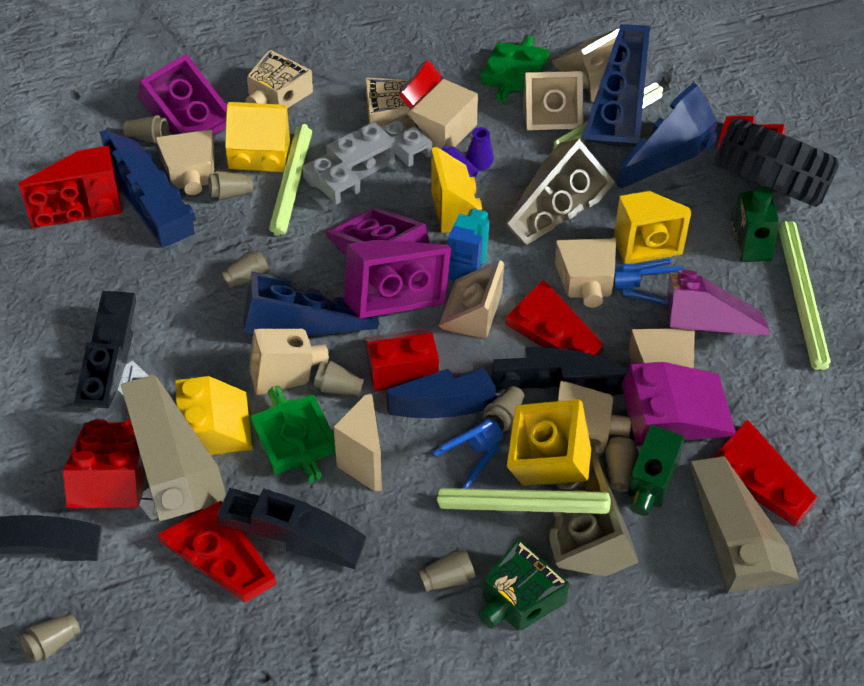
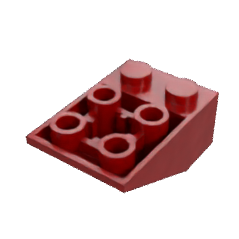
(72, 189)
(104, 467)

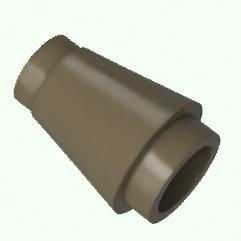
(147, 128)
(228, 185)
(240, 270)
(337, 380)
(503, 407)
(620, 461)
(448, 571)
(48, 637)

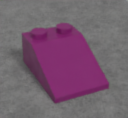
(183, 98)
(377, 225)
(395, 276)
(703, 305)
(676, 400)

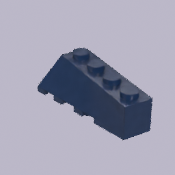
(619, 100)
(149, 191)

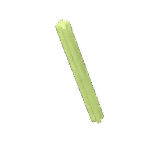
(804, 296)

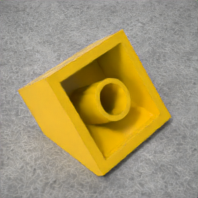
(257, 136)
(451, 189)
(650, 227)
(215, 414)
(549, 443)

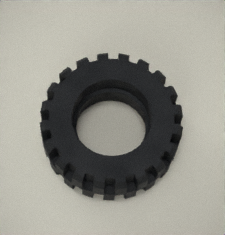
(776, 161)

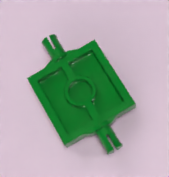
(510, 63)
(294, 434)

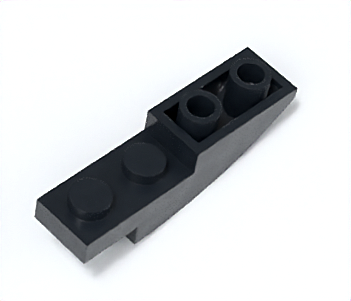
(108, 350)
(549, 366)
(296, 523)

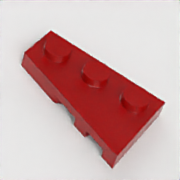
(552, 323)
(767, 474)
(220, 553)

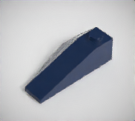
(673, 140)
(277, 305)

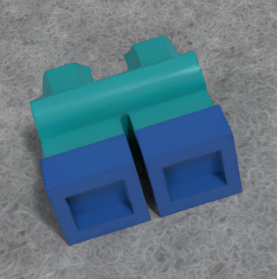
(468, 243)

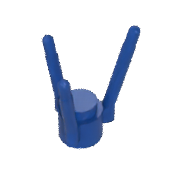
(629, 276)
(480, 438)

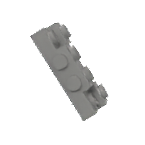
(362, 155)

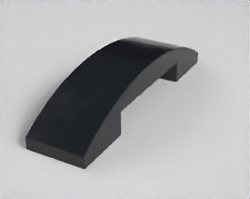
(50, 535)

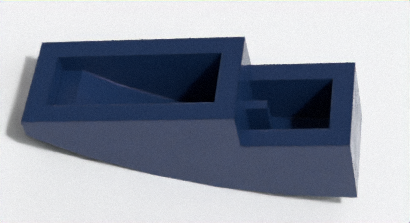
(442, 395)

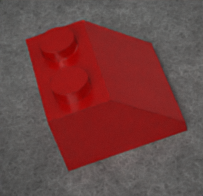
(400, 357)

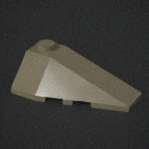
(560, 189)
(173, 457)
(742, 535)
(592, 540)

